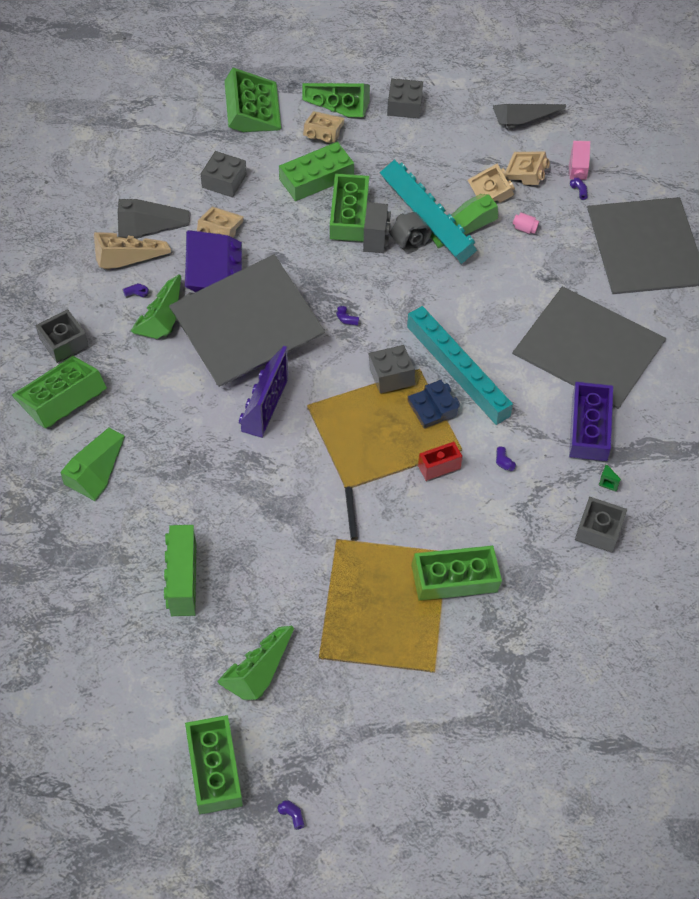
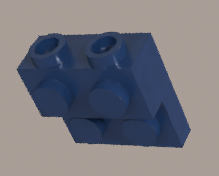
(434, 404)

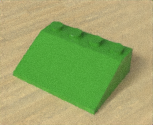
(251, 102)
(60, 391)

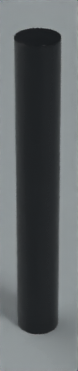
(351, 513)

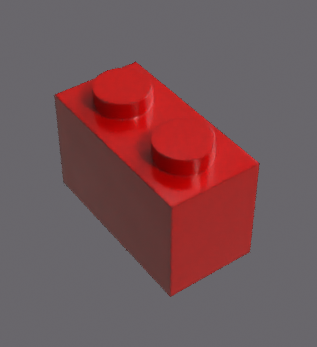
(440, 461)

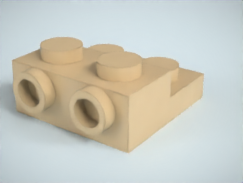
(323, 126)
(528, 167)
(492, 182)
(219, 222)

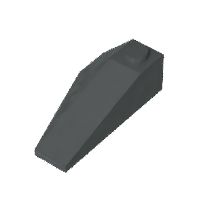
(521, 113)
(144, 217)

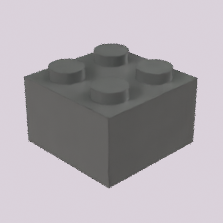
(405, 98)
(223, 174)
(376, 227)
(62, 335)
(391, 369)
(600, 524)

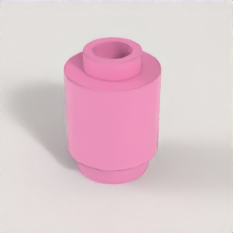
(526, 223)

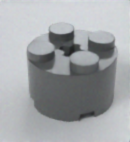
(410, 231)

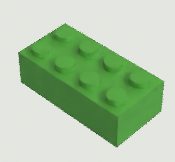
(315, 171)
(349, 207)
(181, 570)
(456, 572)
(213, 764)

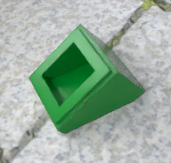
(609, 479)

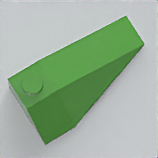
(343, 98)
(473, 215)
(159, 317)
(92, 466)
(255, 673)

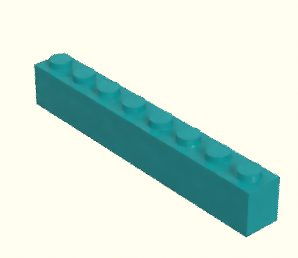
(433, 214)
(459, 365)

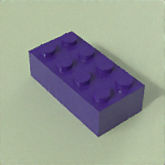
(591, 421)

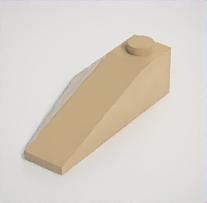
(119, 251)

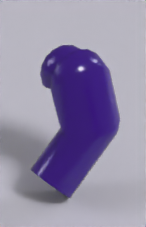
(577, 182)
(137, 289)
(345, 318)
(503, 461)
(294, 811)

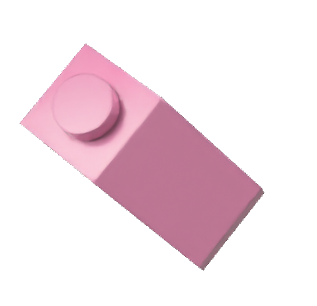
(579, 160)

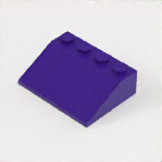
(210, 258)
(265, 395)

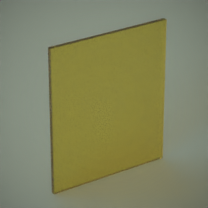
(375, 432)
(376, 609)

